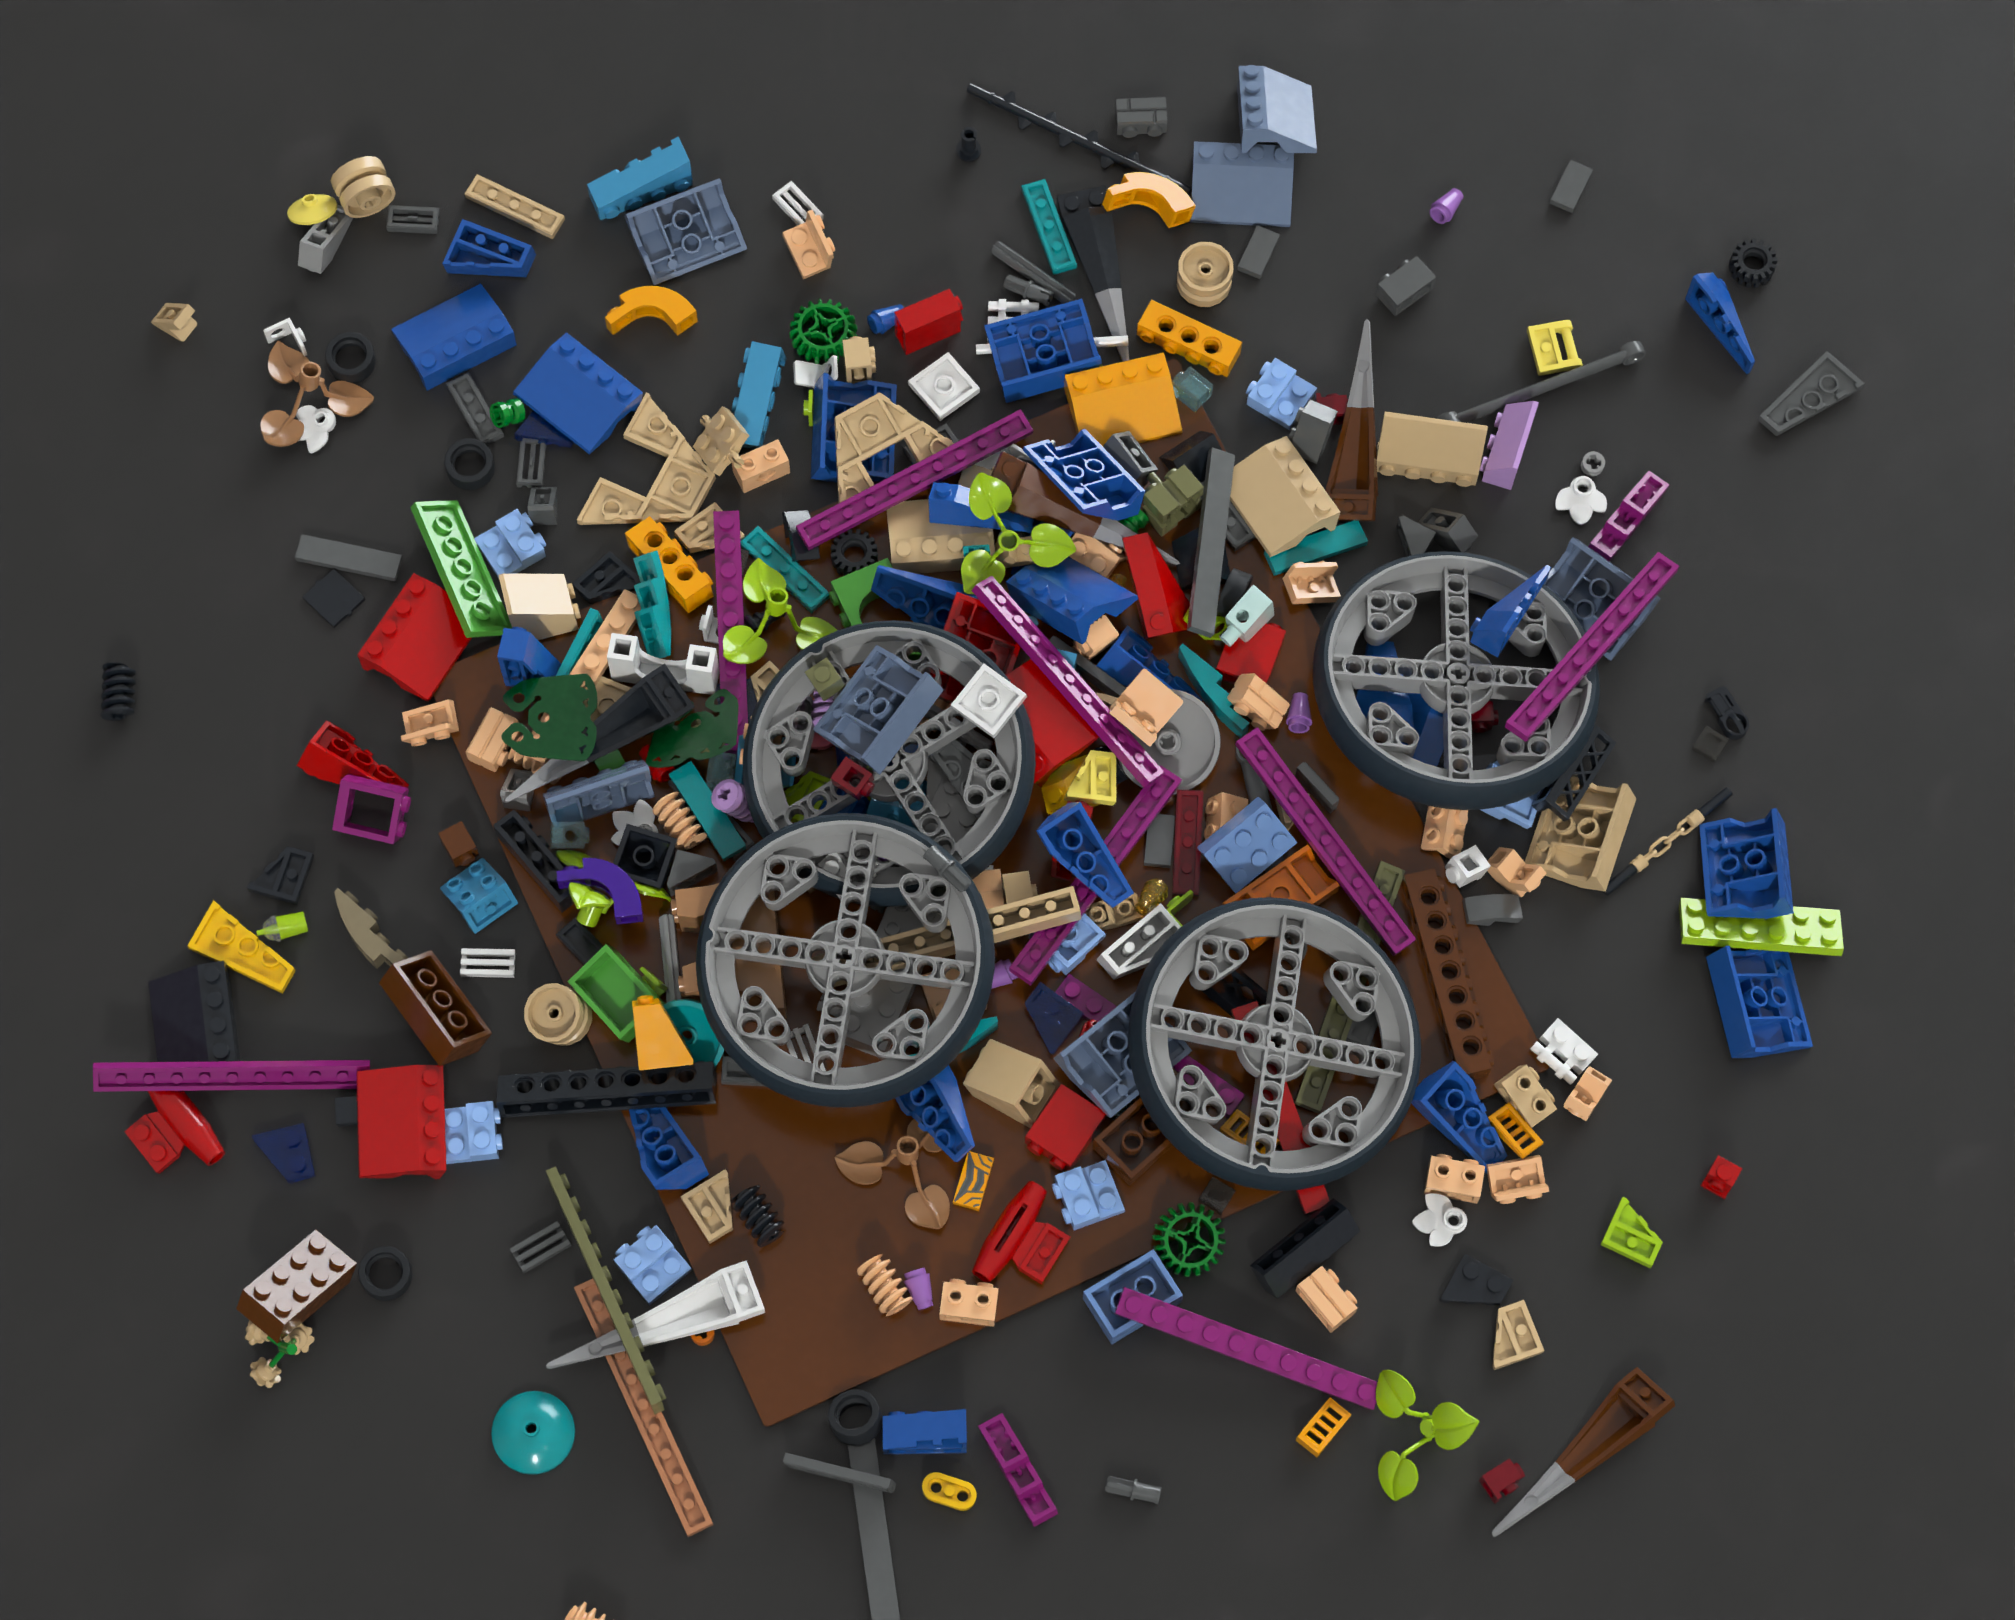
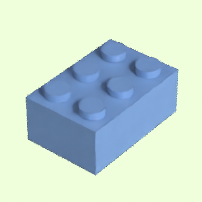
(1247, 844)
(1143, 1275)

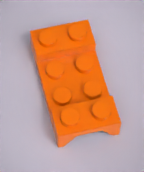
(1295, 879)

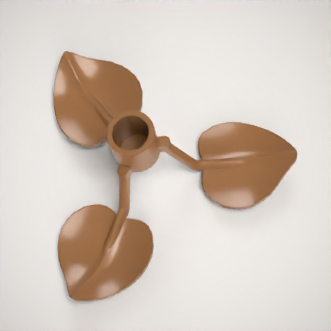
(288, 365)
(863, 1166)

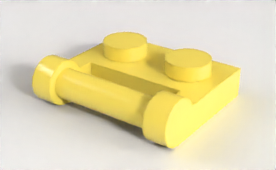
(1546, 347)

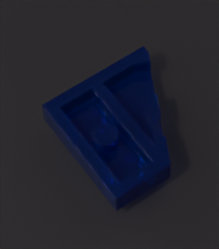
(538, 428)
(1052, 1016)
(288, 1151)

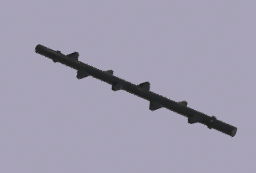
(1066, 136)

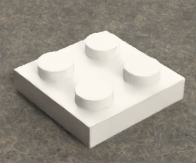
(944, 386)
(988, 700)

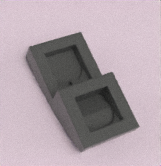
(1492, 908)

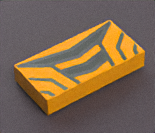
(973, 1181)

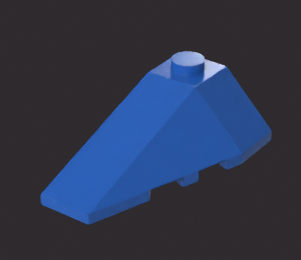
(951, 506)
(1398, 701)
(1080, 849)
(941, 1113)

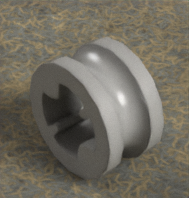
(1598, 459)

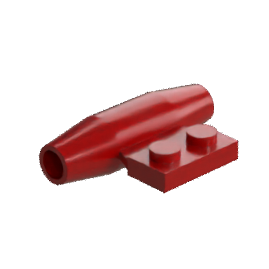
(176, 1124)
(1018, 1237)

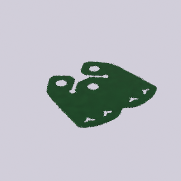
(562, 733)
(689, 741)

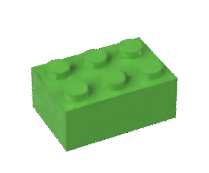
(609, 988)

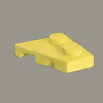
(1095, 780)

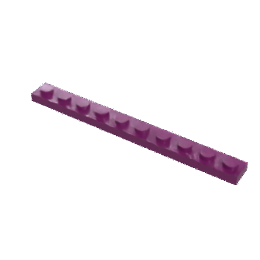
(914, 479)
(730, 607)
(1591, 647)
(1067, 681)
(1325, 841)
(1119, 843)
(227, 1075)
(1247, 1348)

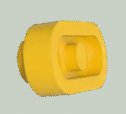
(950, 1489)

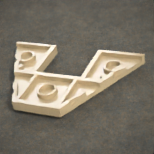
(871, 429)
(677, 489)

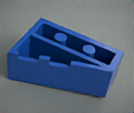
(487, 252)
(524, 657)
(925, 1432)

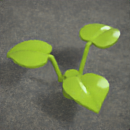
(1048, 544)
(767, 584)
(593, 902)
(1447, 1424)

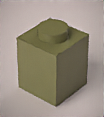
(825, 679)

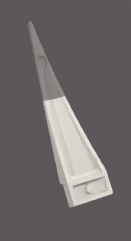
(706, 1306)

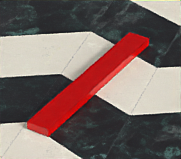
(1289, 1127)

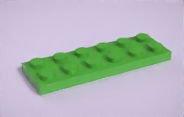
(461, 568)

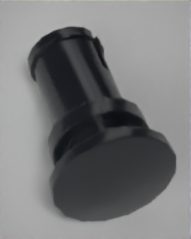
(968, 147)
(754, 622)

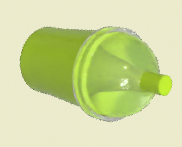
(283, 926)

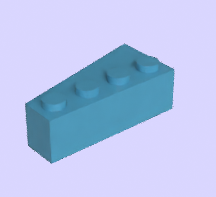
(642, 181)
(756, 390)

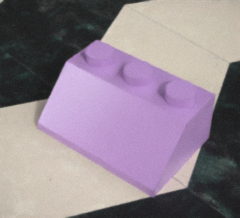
(1508, 443)

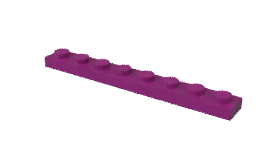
(1096, 1007)

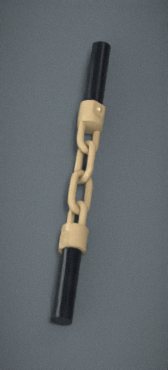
(1693, 819)

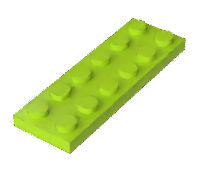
(1802, 932)

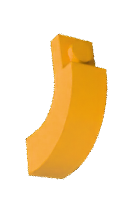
(1154, 192)
(653, 302)

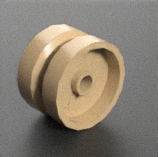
(363, 187)
(1204, 274)
(557, 1014)

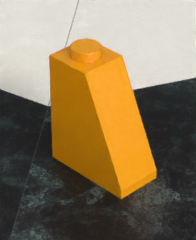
(657, 1036)

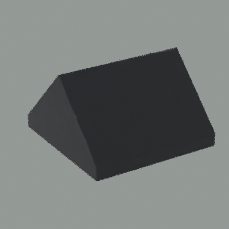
(1192, 454)
(1185, 552)
(646, 855)

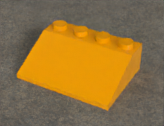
(1124, 398)

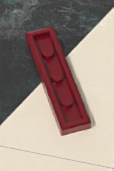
(1187, 839)

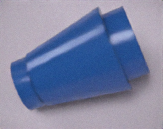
(883, 319)

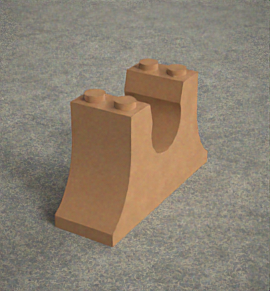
(689, 912)

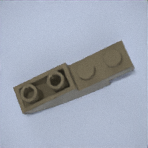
(362, 929)

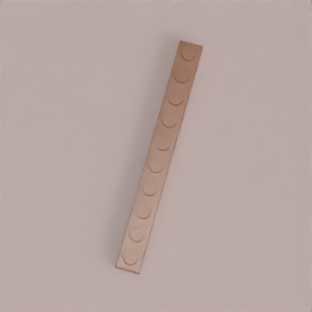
(651, 1427)

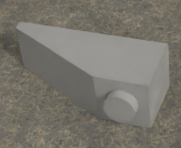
(322, 241)

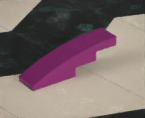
(1629, 515)
(1018, 1469)

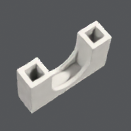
(630, 664)

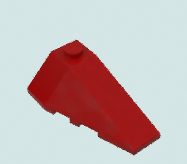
(1160, 597)
(334, 755)

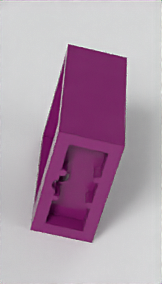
(345, 801)

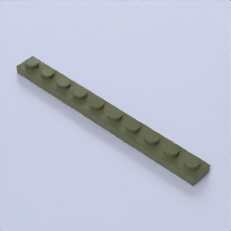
(1335, 1021)
(610, 1297)

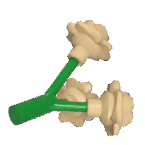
(266, 1371)

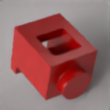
(1721, 1177)

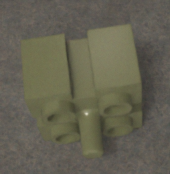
(1171, 500)

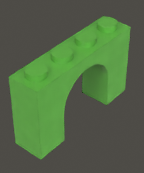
(854, 593)

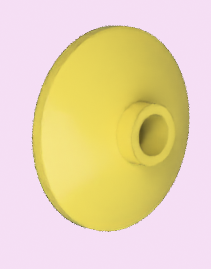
(312, 209)

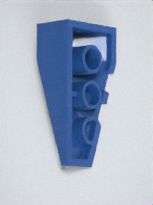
(1715, 307)
(919, 596)
(1502, 619)
(1133, 653)
(1430, 730)
(1455, 1109)
(665, 1150)

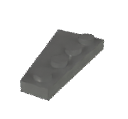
(1811, 393)
(955, 763)

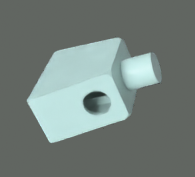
(1254, 609)

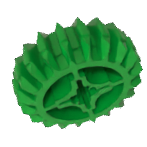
(807, 342)
(1183, 1250)

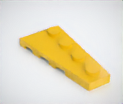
(225, 939)

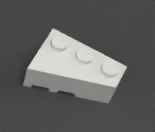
(1139, 944)

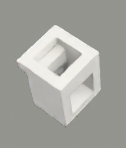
(1463, 870)

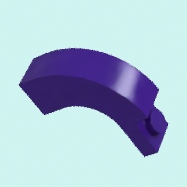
(611, 880)

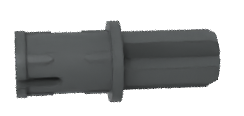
(1028, 290)
(947, 868)
(1133, 1489)

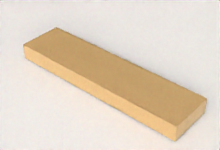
(514, 206)

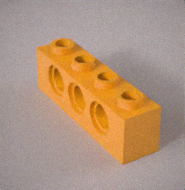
(1181, 326)
(688, 593)

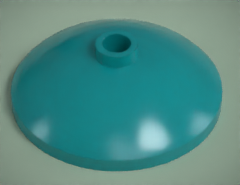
(690, 1016)
(538, 1450)

